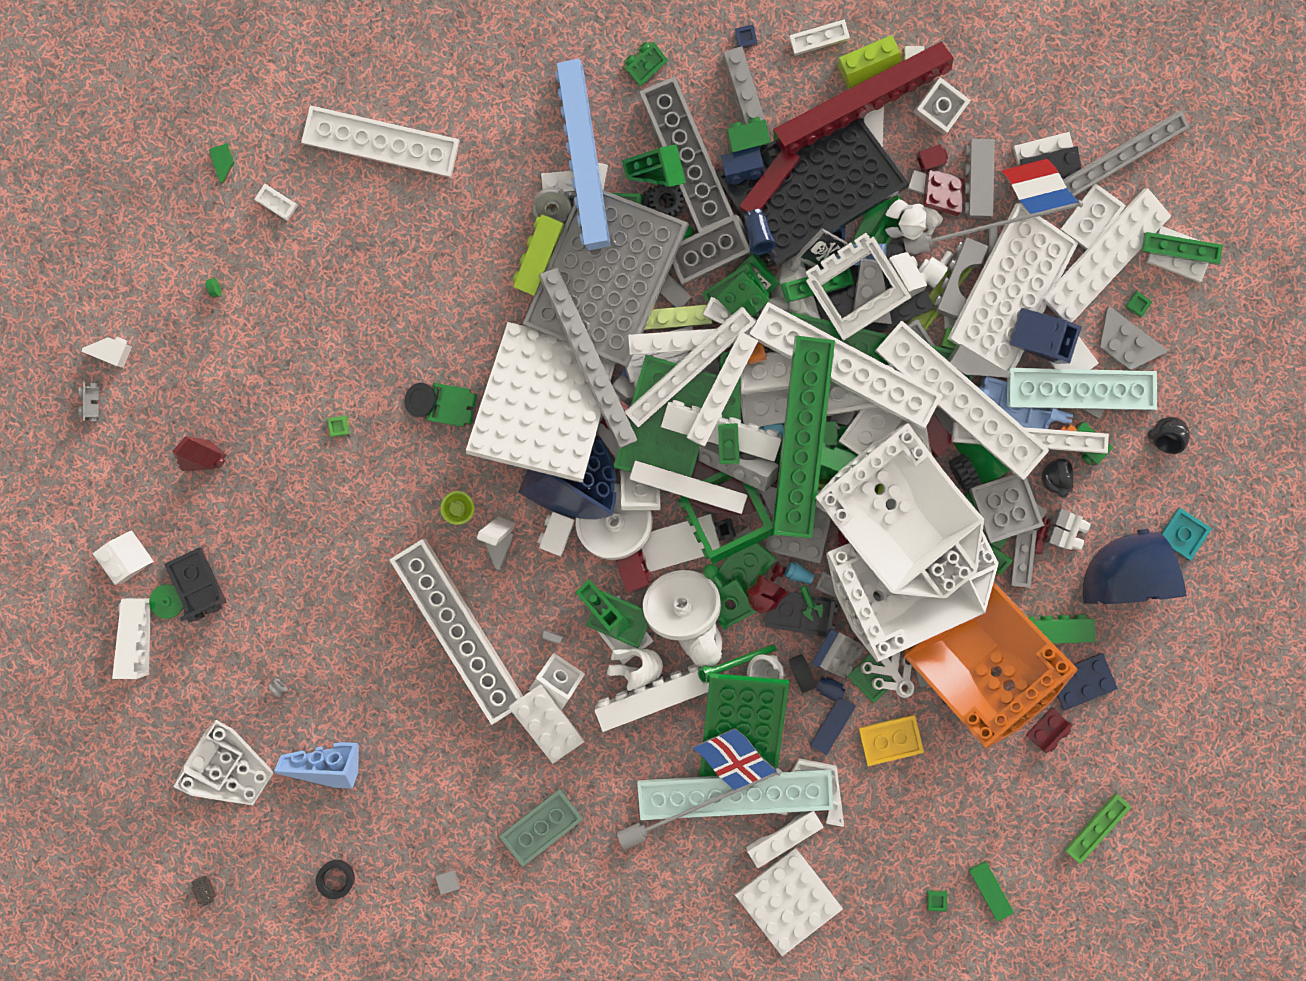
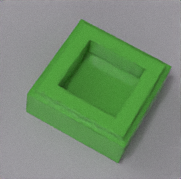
(338, 426)

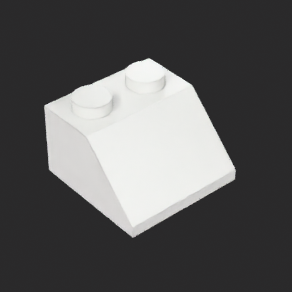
(908, 273)
(123, 558)
(558, 679)

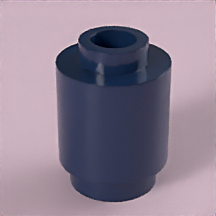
(830, 688)

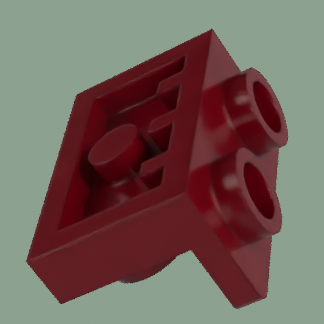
(1049, 731)

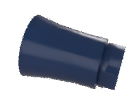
(759, 234)

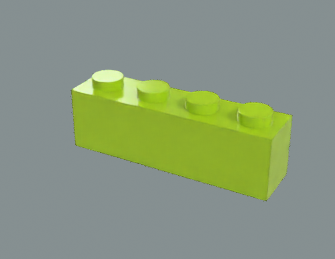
(538, 254)

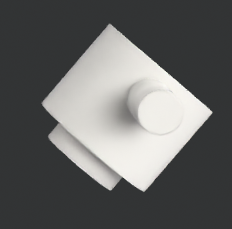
(934, 269)

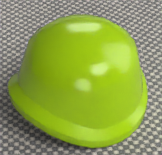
(457, 508)

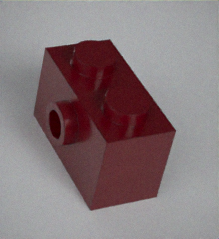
(634, 572)

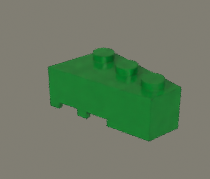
(656, 166)

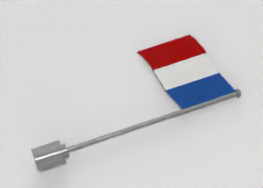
(1038, 190)

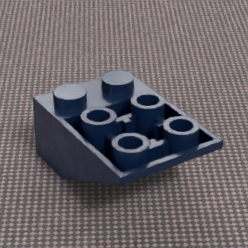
(1045, 336)

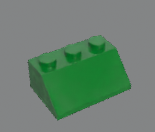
(984, 462)

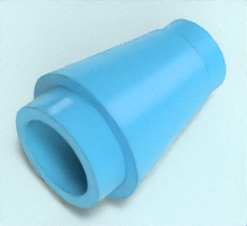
(798, 573)

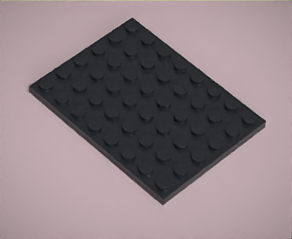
(826, 189)

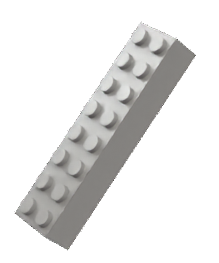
(675, 126)

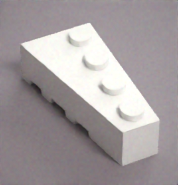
(133, 639)

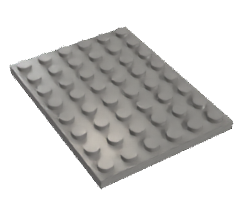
(612, 284)

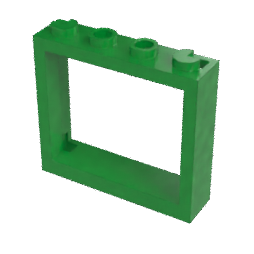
(738, 544)

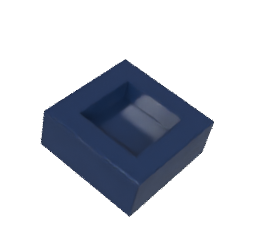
(746, 36)

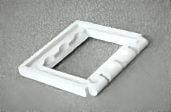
(871, 310)

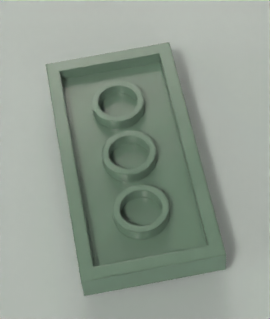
(541, 827)

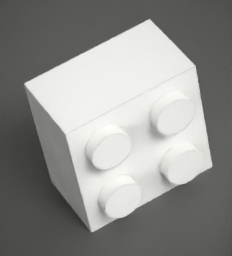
(941, 106)

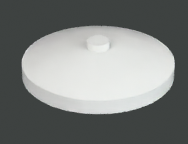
(618, 534)
(681, 605)

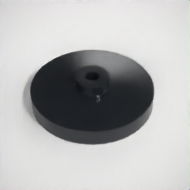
(420, 399)

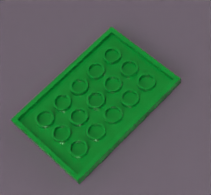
(657, 444)
(752, 707)

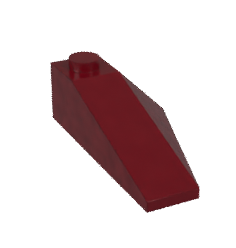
(198, 455)

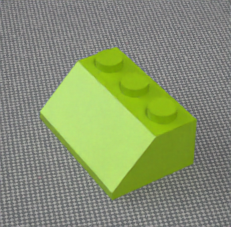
(868, 61)

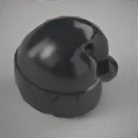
(1170, 435)
(1058, 477)

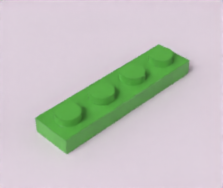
(1097, 828)

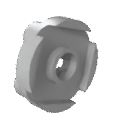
(552, 196)

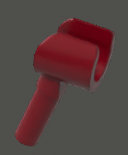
(778, 571)

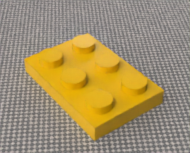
(891, 740)

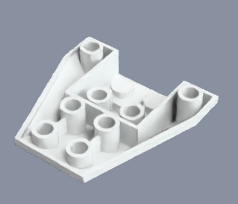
(223, 768)

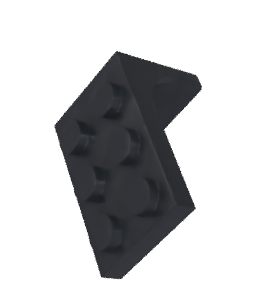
(195, 585)
(790, 617)

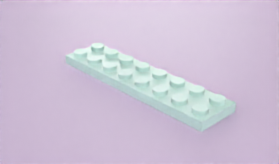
(1081, 389)

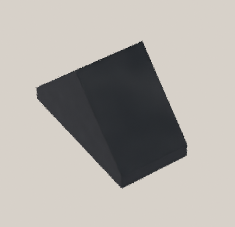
(725, 529)

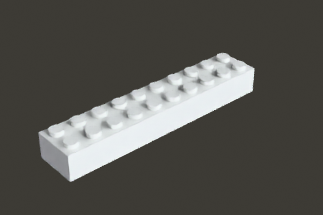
(457, 630)

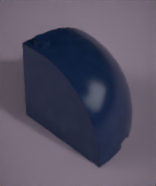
(575, 499)
(1134, 570)

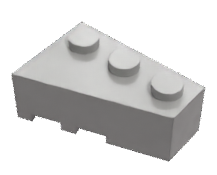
(869, 285)

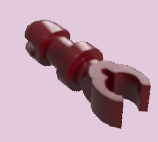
(1041, 536)

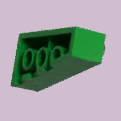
(831, 462)
(1065, 628)

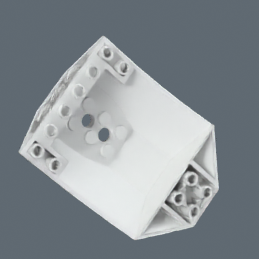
(930, 535)
(904, 619)

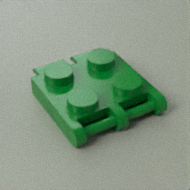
(453, 405)

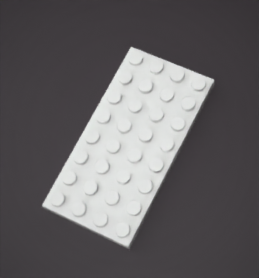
(1015, 276)

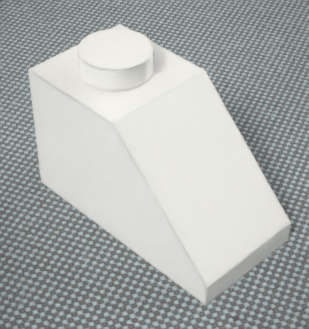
(110, 350)

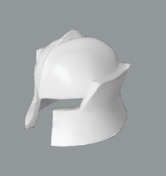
(911, 222)
(765, 667)

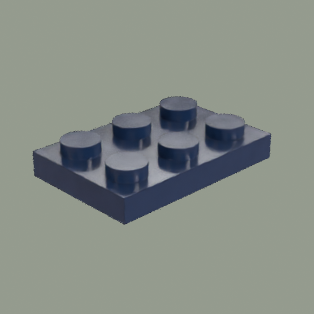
(1088, 683)

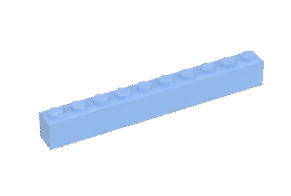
(583, 155)

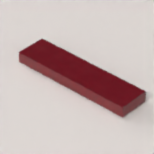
(769, 182)

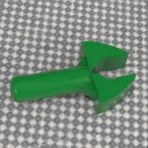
(810, 604)

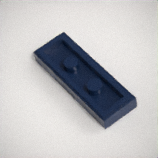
(832, 725)

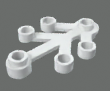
(891, 669)

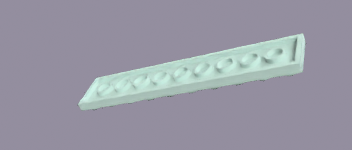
(777, 794)

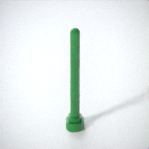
(704, 672)

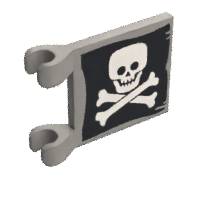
(817, 250)

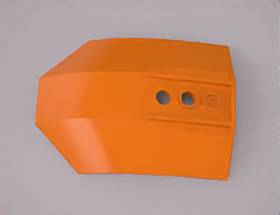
(961, 665)

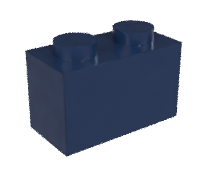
(742, 165)

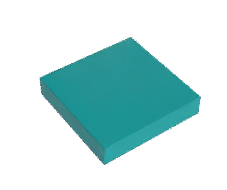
(1185, 533)

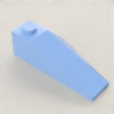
(328, 767)

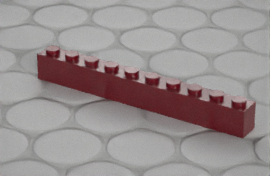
(863, 98)

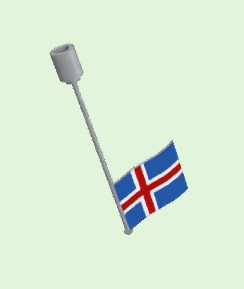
(732, 760)

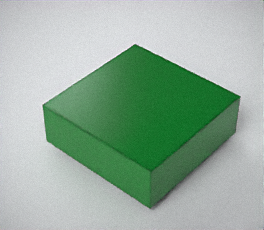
(1138, 304)
(937, 901)

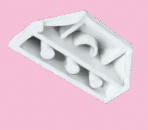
(804, 306)

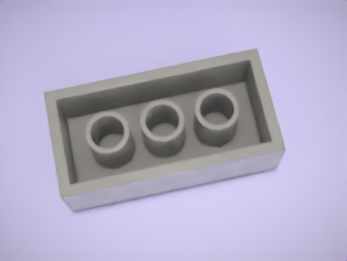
(711, 250)

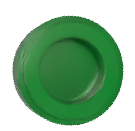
(213, 287)

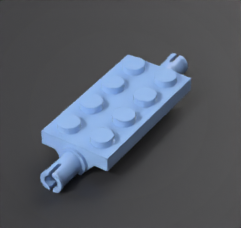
(1027, 417)

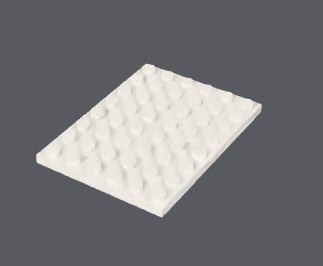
(537, 407)

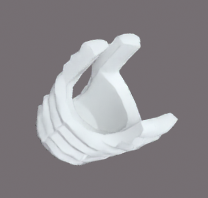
(704, 649)
(641, 676)

